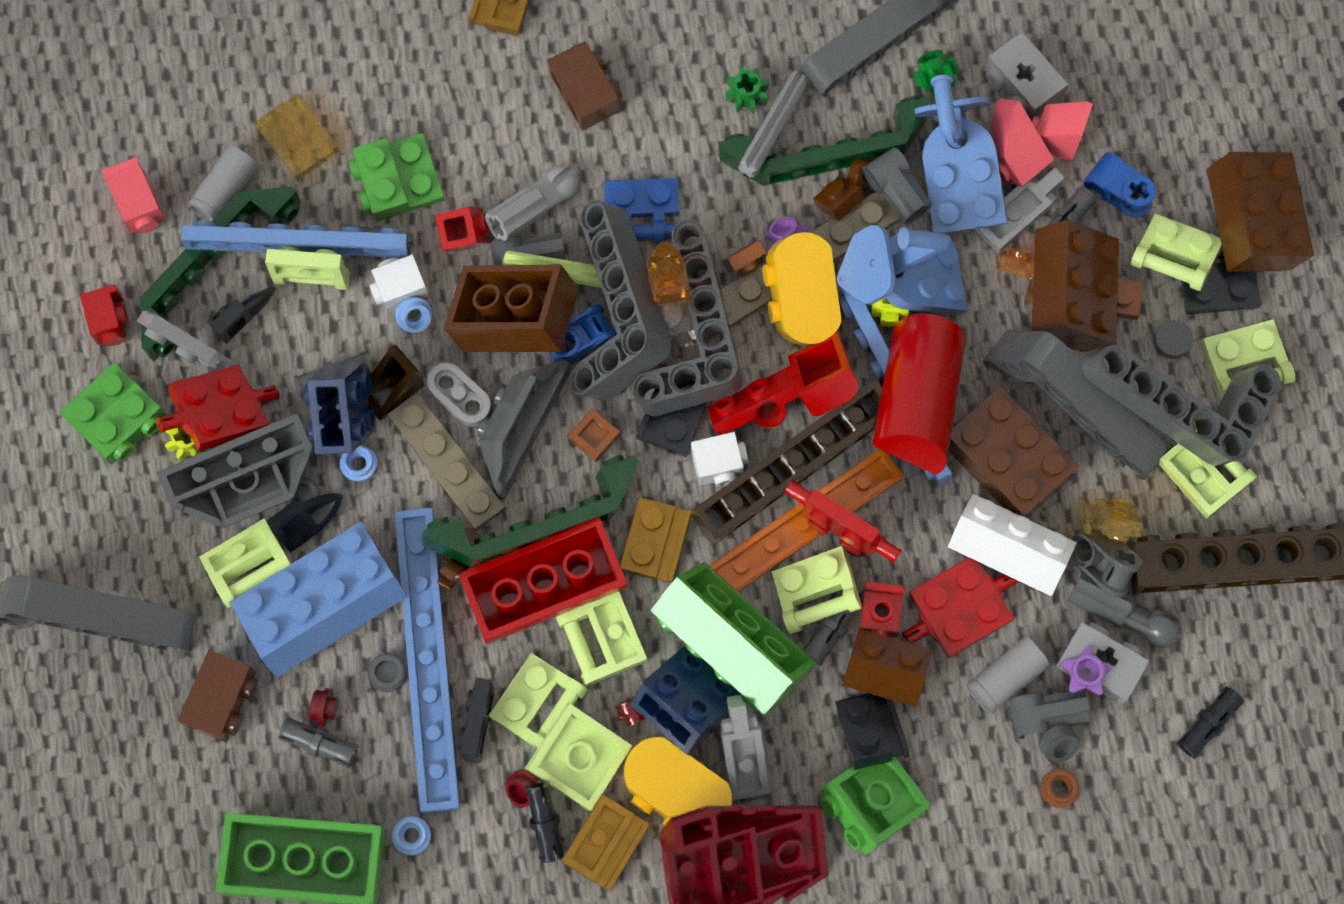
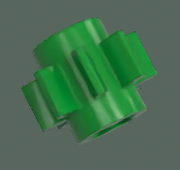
(932, 65)
(739, 94)

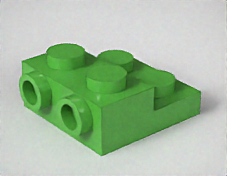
(396, 176)
(113, 414)
(873, 803)

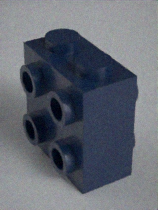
(339, 407)
(684, 699)

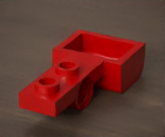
(816, 373)

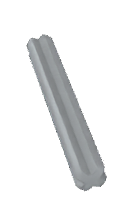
(773, 124)

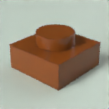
(745, 258)
(1129, 298)
(594, 435)

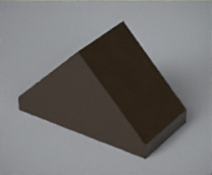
(393, 382)

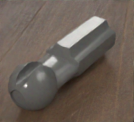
(1159, 627)

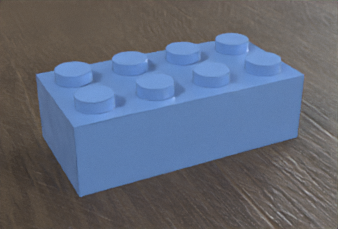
(318, 599)

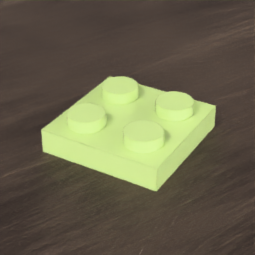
(578, 756)

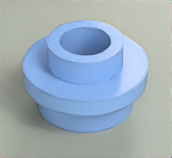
(418, 323)
(363, 474)
(402, 827)

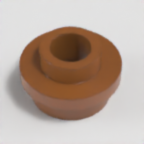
(1071, 784)

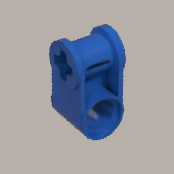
(1117, 183)
(587, 332)

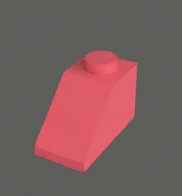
(1063, 127)
(1018, 143)
(134, 196)

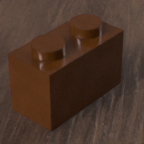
(584, 85)
(887, 667)
(218, 696)

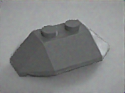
(518, 420)
(241, 474)

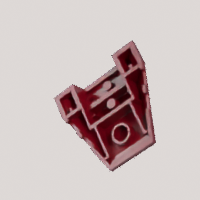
(743, 854)

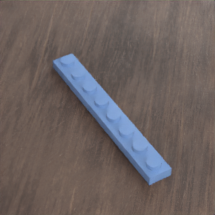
(427, 665)

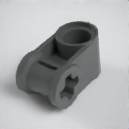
(1106, 560)

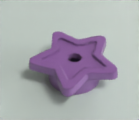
(782, 228)
(1086, 661)

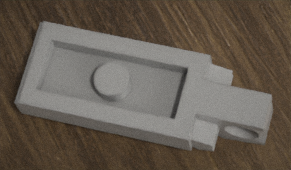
(1023, 208)
(188, 346)
(743, 752)

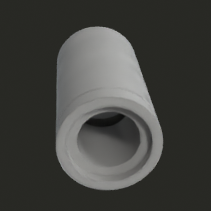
(223, 182)
(1008, 675)

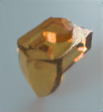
(1018, 262)
(667, 275)

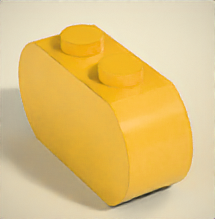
(802, 289)
(670, 780)

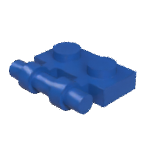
(646, 199)

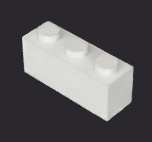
(1012, 544)

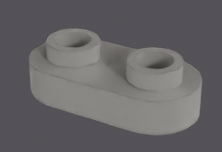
(459, 395)

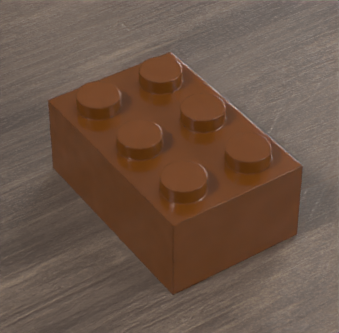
(1259, 211)
(1076, 285)
(512, 308)
(1011, 454)

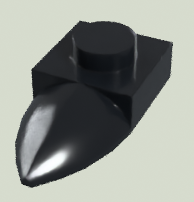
(234, 317)
(303, 520)

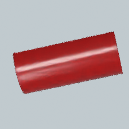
(920, 390)
(543, 580)

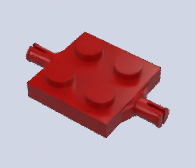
(217, 407)
(828, 516)
(960, 607)

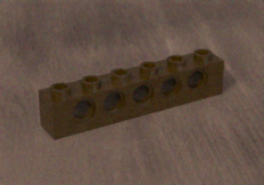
(792, 461)
(1229, 569)

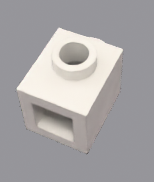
(396, 281)
(718, 459)

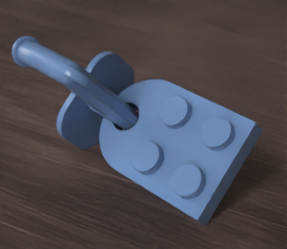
(963, 180)
(908, 270)

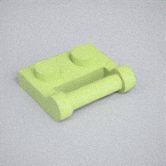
(1179, 244)
(316, 267)
(1246, 348)
(1202, 481)
(239, 556)
(812, 580)
(614, 634)
(528, 694)

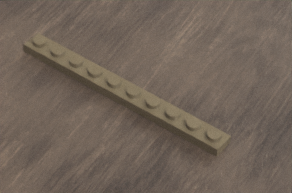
(749, 292)

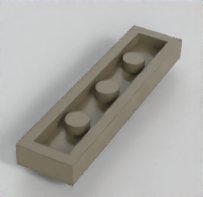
(446, 461)

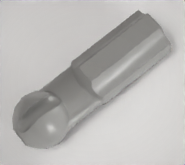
(532, 202)

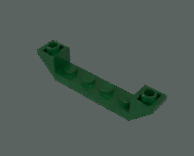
(819, 159)
(189, 266)
(452, 541)

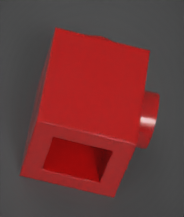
(462, 229)

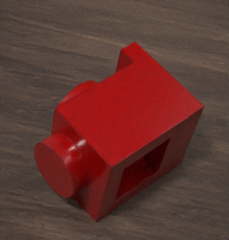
(104, 315)
(888, 596)

